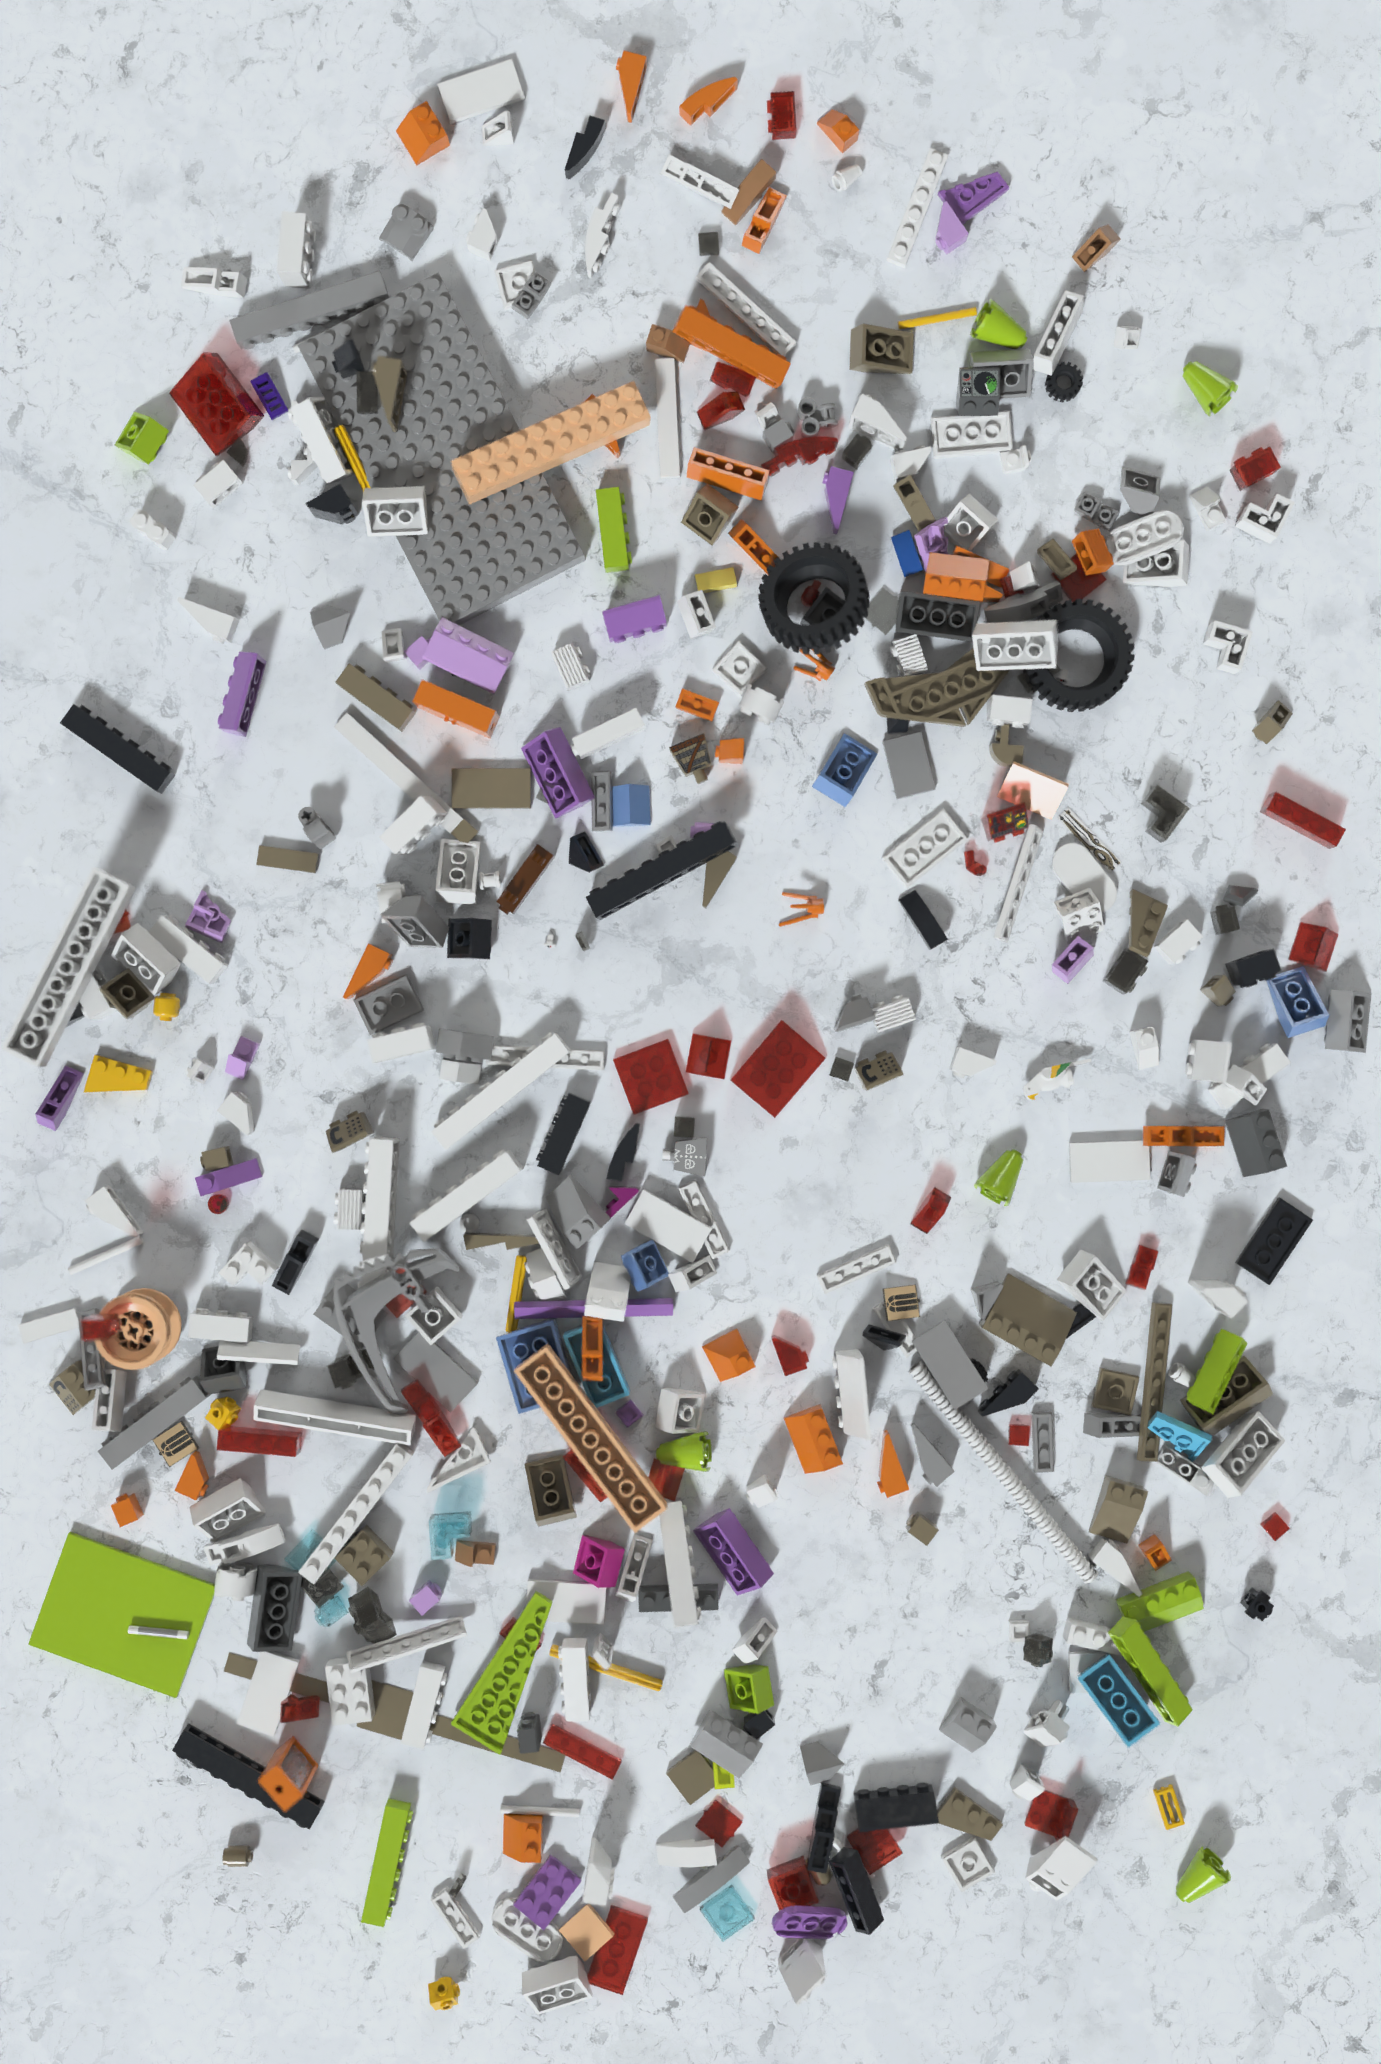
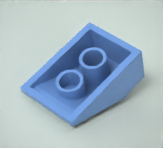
(844, 770)
(1297, 1002)

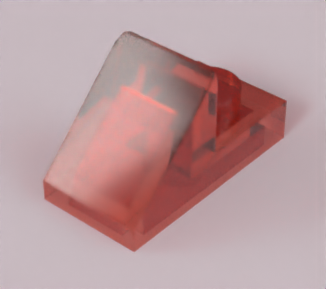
(299, 1708)

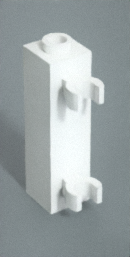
(607, 733)

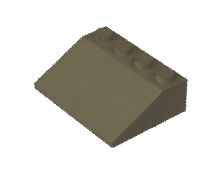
(1029, 1320)

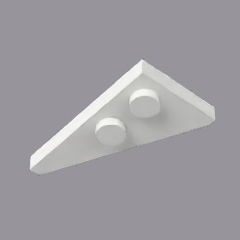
(465, 1459)

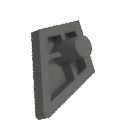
(1239, 895)

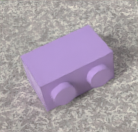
(1072, 959)

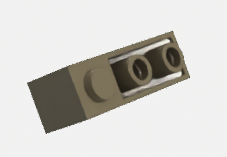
(914, 503)

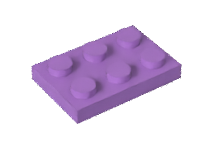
(547, 1892)

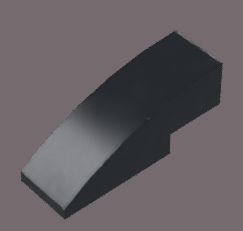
(584, 146)
(922, 920)
(624, 1153)
(295, 1262)

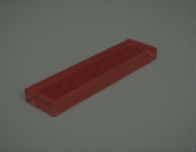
(582, 1751)

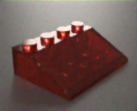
(216, 403)
(777, 1068)

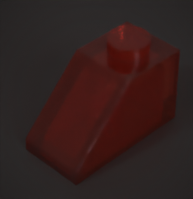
(720, 409)
(931, 1210)
(789, 1355)

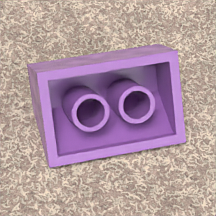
(634, 619)

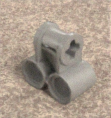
(817, 417)
(315, 828)

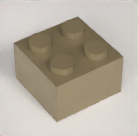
(364, 1555)

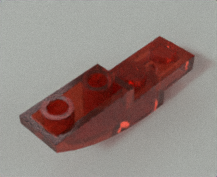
(804, 449)
(432, 1417)

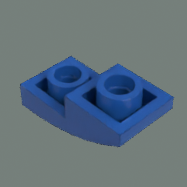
(907, 553)

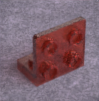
(1052, 1814)

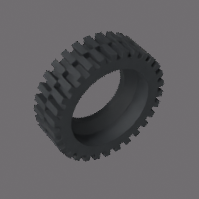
(802, 567)
(1115, 649)

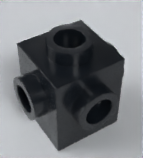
(1257, 1604)

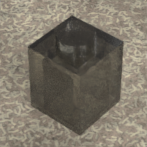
(857, 451)
(1224, 919)
(684, 1126)

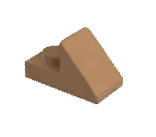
(475, 1552)

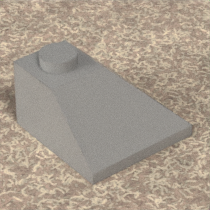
(1140, 490)
(855, 1013)

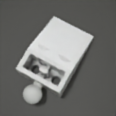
(1059, 1868)

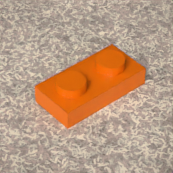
(697, 705)

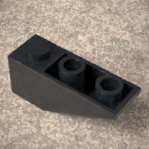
(1013, 1392)

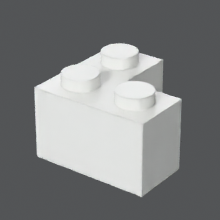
(1265, 522)
(1232, 642)
(251, 1261)
(543, 1277)

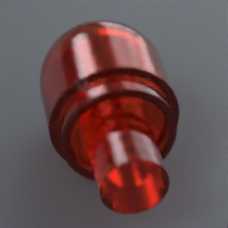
(810, 594)

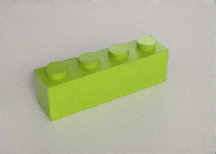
(612, 529)
(1216, 1370)

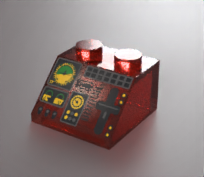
(1005, 822)

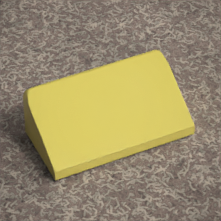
(716, 580)

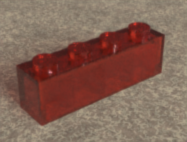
(1302, 820)
(259, 1441)

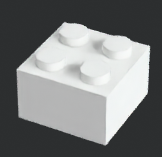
(439, 1318)

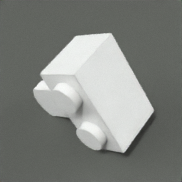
(1048, 1726)

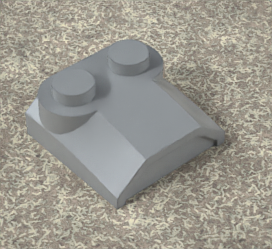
(406, 231)

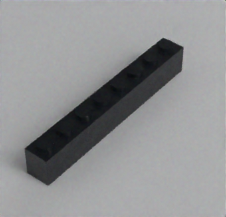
(662, 870)
(240, 1773)

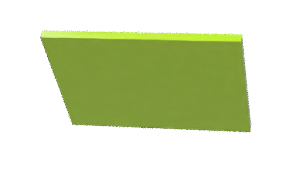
(106, 1590)

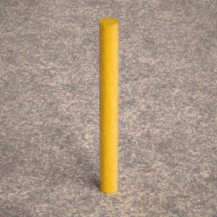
(937, 318)

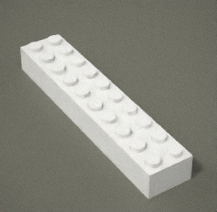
(69, 968)

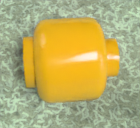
(166, 1006)

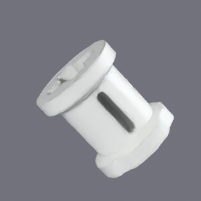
(489, 880)

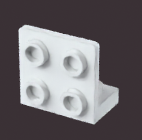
(1080, 915)

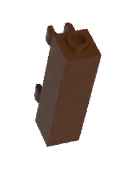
(525, 880)

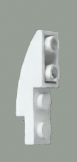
(596, 240)
(245, 1545)

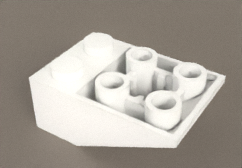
(802, 1968)

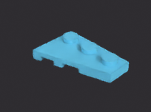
(1183, 1436)

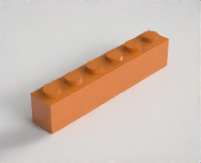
(731, 346)

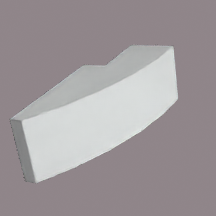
(214, 282)
(687, 1853)

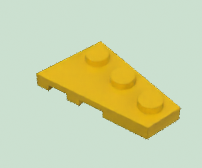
(115, 1075)

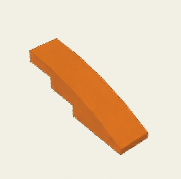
(1183, 1135)

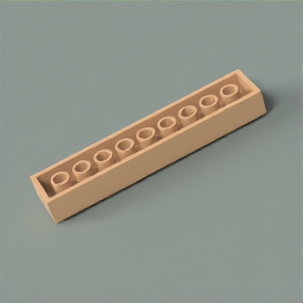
(551, 442)
(591, 1438)

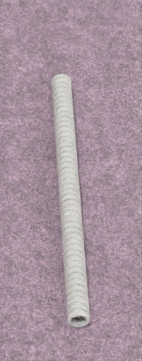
(1005, 1475)

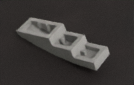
(711, 1879)

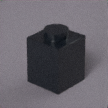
(759, 1723)

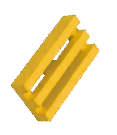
(1163, 1791)

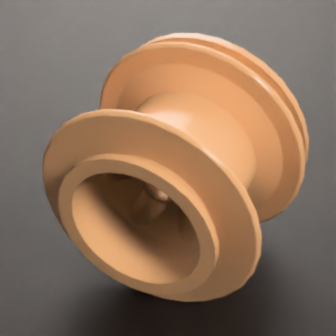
(165, 1333)

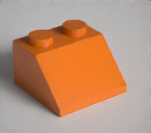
(422, 133)
(523, 1837)

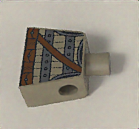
(692, 757)

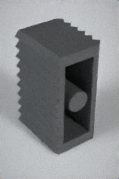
(529, 1733)

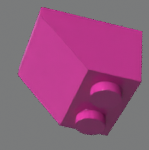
(598, 1561)

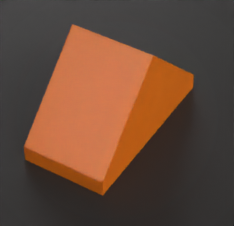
(1155, 1552)

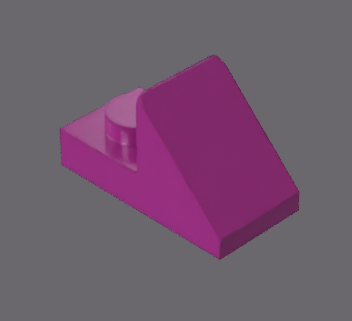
(624, 1195)

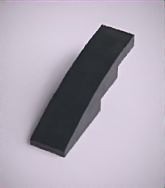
(823, 1828)

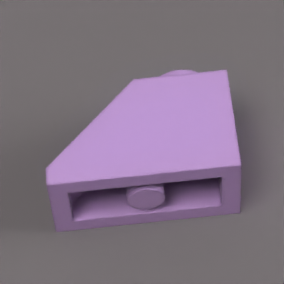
(950, 230)

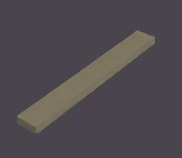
(1154, 1379)

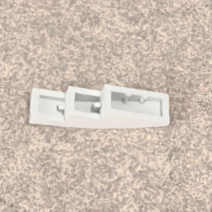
(699, 181)

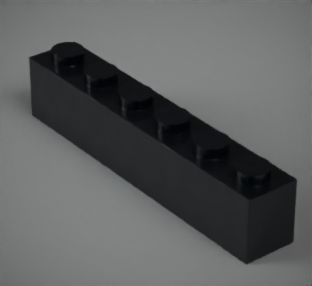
(117, 748)

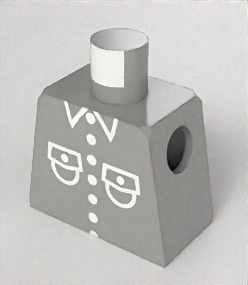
(688, 1156)

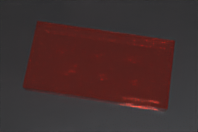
(615, 1959)

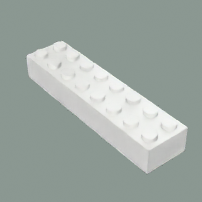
(379, 1204)

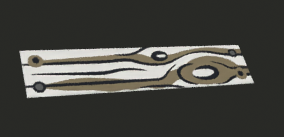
(1089, 839)

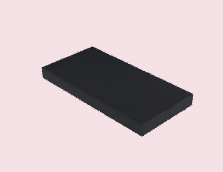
(1274, 1241)

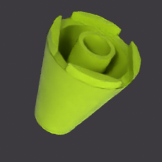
(998, 327)
(1208, 386)
(1001, 1178)
(687, 1452)
(1202, 1876)

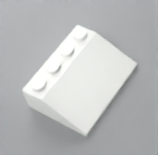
(852, 1393)

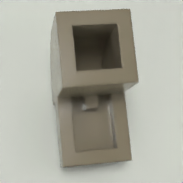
(1002, 752)

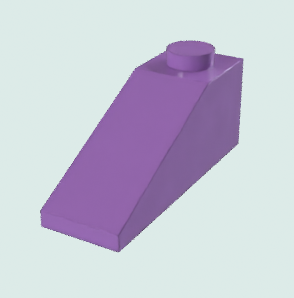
(836, 493)
(59, 1098)
(228, 1177)

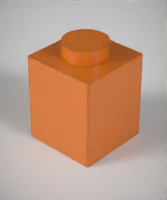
(126, 1509)

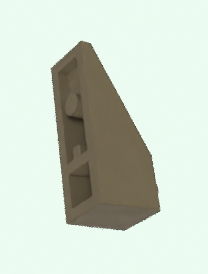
(715, 874)

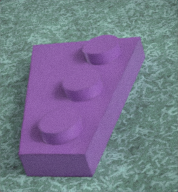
(974, 196)

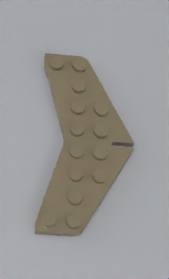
(936, 695)

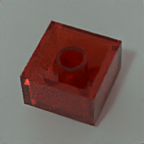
(792, 1884)

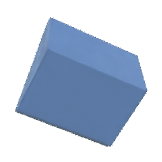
(631, 805)

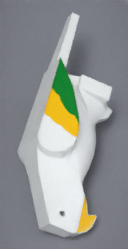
(1051, 1078)

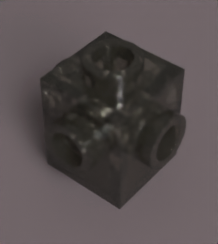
(1038, 1649)

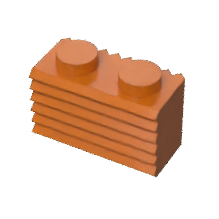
(1092, 552)

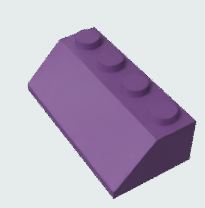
(242, 693)
(555, 762)
(733, 1552)

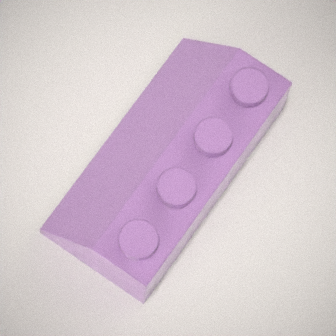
(468, 655)

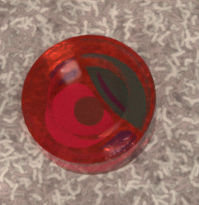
(218, 1203)

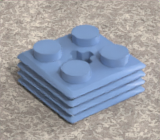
(644, 1265)

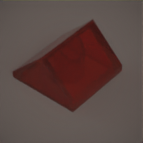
(1313, 946)
(708, 1056)

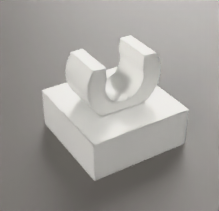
(767, 415)
(200, 1071)

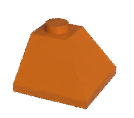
(729, 1355)

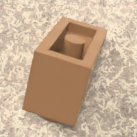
(1096, 247)
(666, 343)

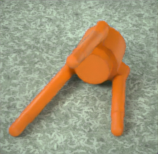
(823, 668)
(814, 906)

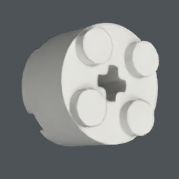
(760, 704)
(389, 895)
(235, 1580)

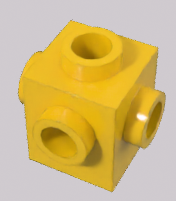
(223, 1413)
(443, 1993)

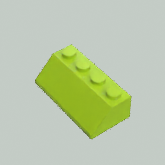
(1163, 1602)

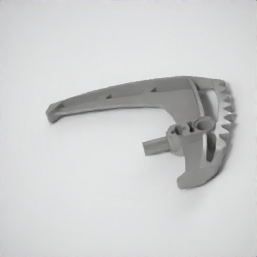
(372, 1297)

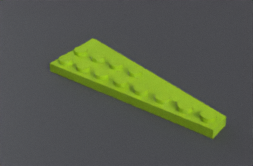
(495, 1696)

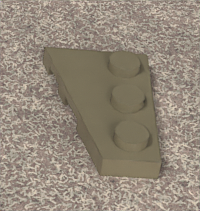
(1144, 922)
(967, 1816)

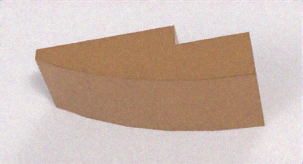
(750, 191)

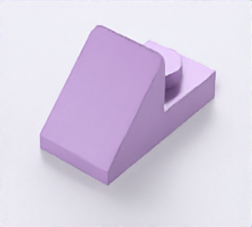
(242, 1057)

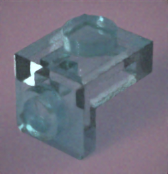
(330, 1612)

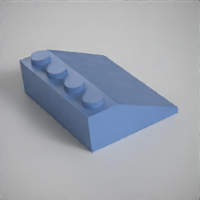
(519, 1346)

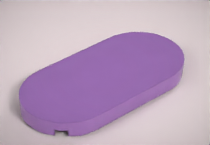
(809, 1922)

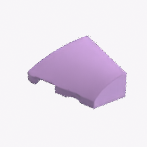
(932, 540)
(208, 919)

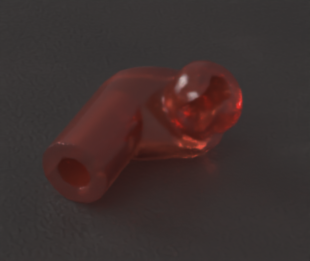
(973, 866)

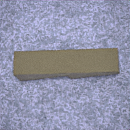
(512, 1241)

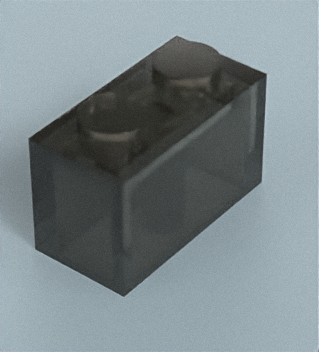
(1126, 971)

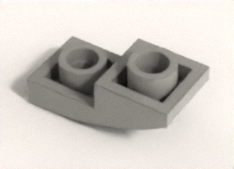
(532, 295)
(1096, 512)

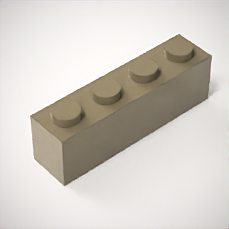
(375, 697)

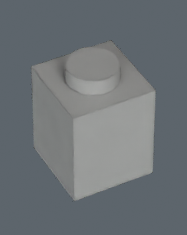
(778, 434)

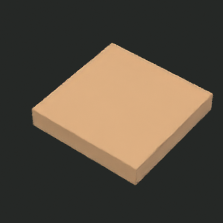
(586, 1932)

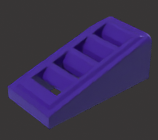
(262, 380)

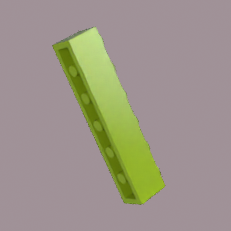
(1150, 1671)
(386, 1862)

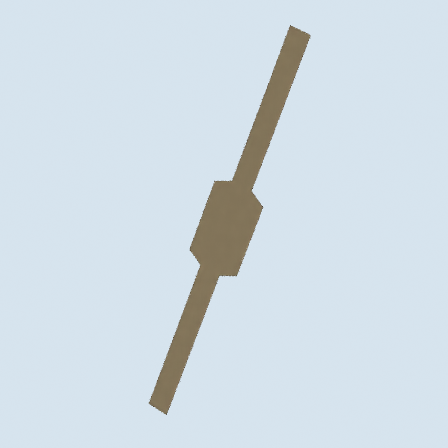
(392, 1711)

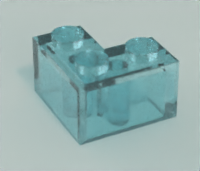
(444, 1528)

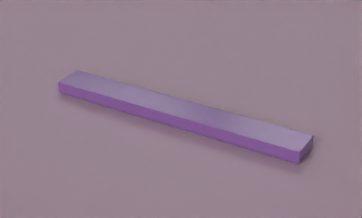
(576, 1308)

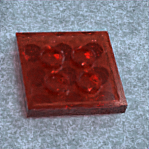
(650, 1076)

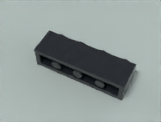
(563, 1134)
(856, 1890)

